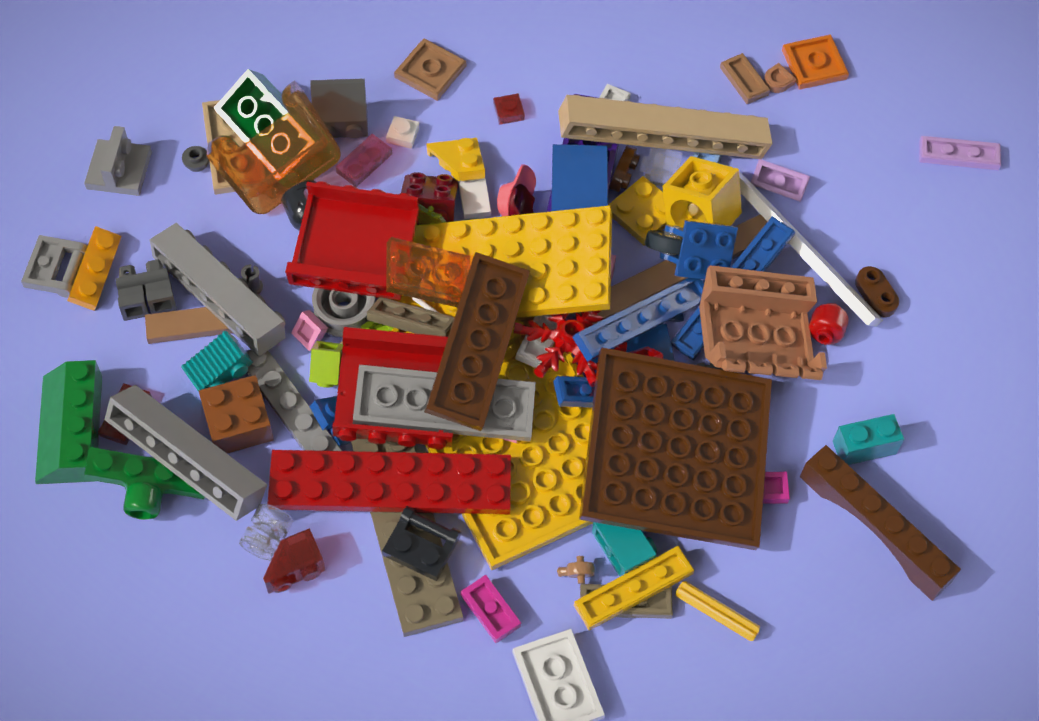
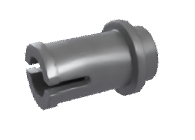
(252, 278)

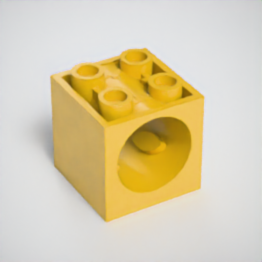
(702, 193)

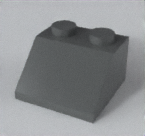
(341, 106)

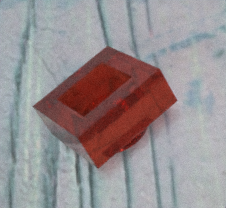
(508, 109)

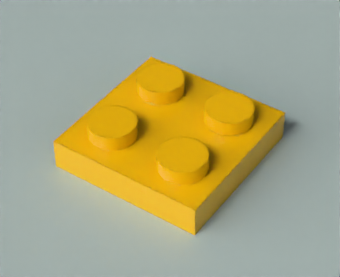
(640, 209)

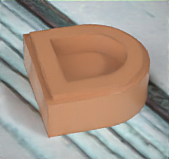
(779, 79)

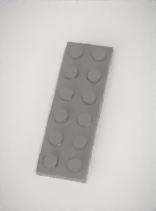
(400, 397)

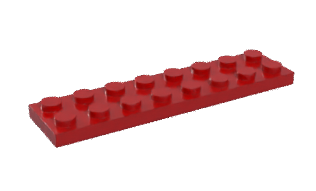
(390, 481)

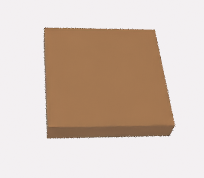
(430, 69)

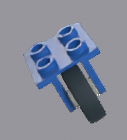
(694, 246)

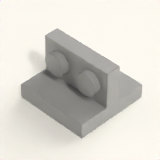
(118, 165)

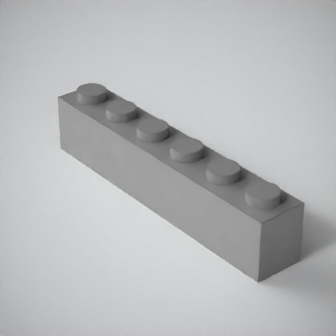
(218, 289)
(185, 452)

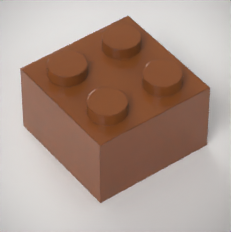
(236, 414)

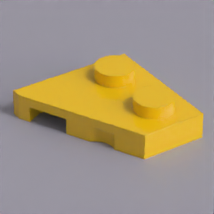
(459, 157)

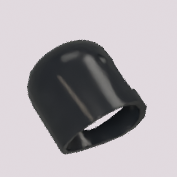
(295, 202)

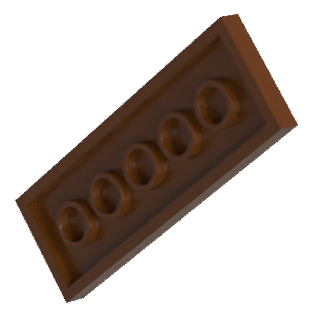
(477, 342)

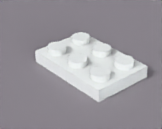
(557, 679)

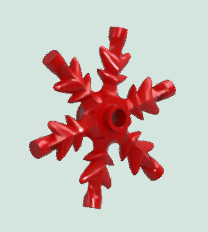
(564, 342)

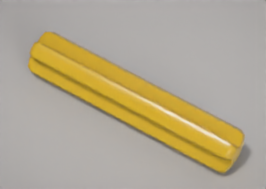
(717, 611)

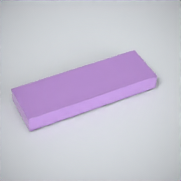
(959, 153)

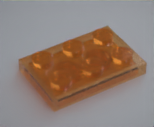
(425, 272)

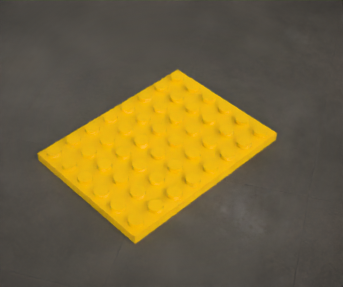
(544, 471)

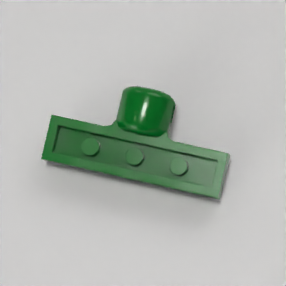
(141, 477)

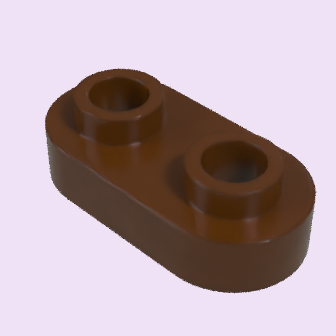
(621, 176)
(875, 290)

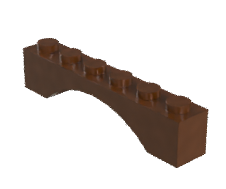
(920, 559)

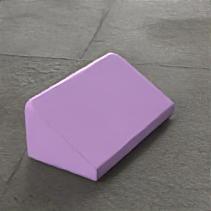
(780, 180)

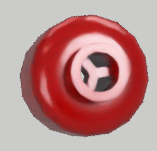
(828, 322)

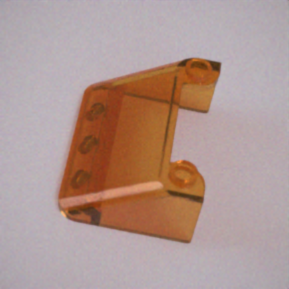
(279, 157)

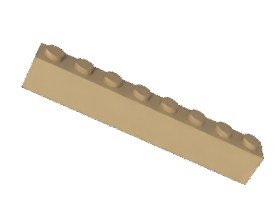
(664, 127)

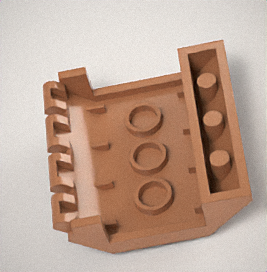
(759, 323)

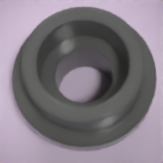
(195, 164)

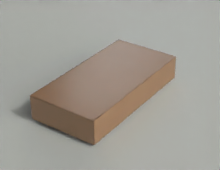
(744, 78)

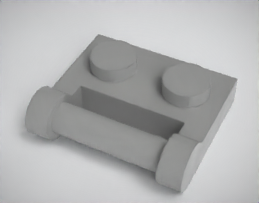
(46, 262)

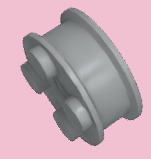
(337, 317)

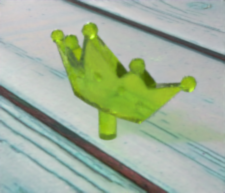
(427, 216)

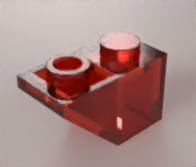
(293, 561)

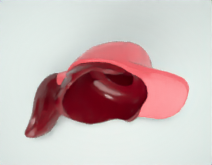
(518, 196)

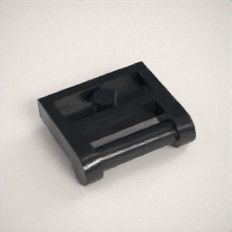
(416, 551)

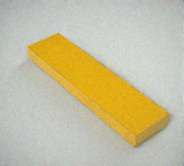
(633, 587)

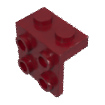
(433, 191)

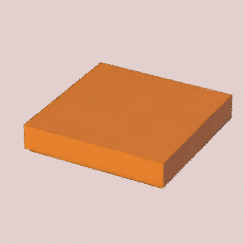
(815, 61)

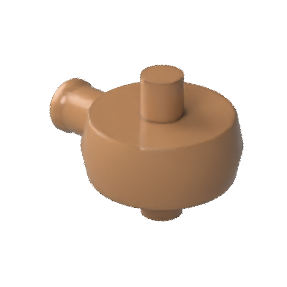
(577, 570)

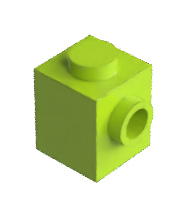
(325, 363)

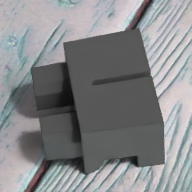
(135, 287)

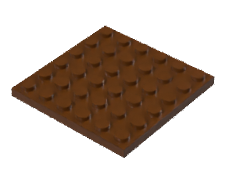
(677, 449)

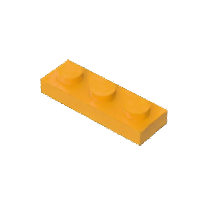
(94, 268)

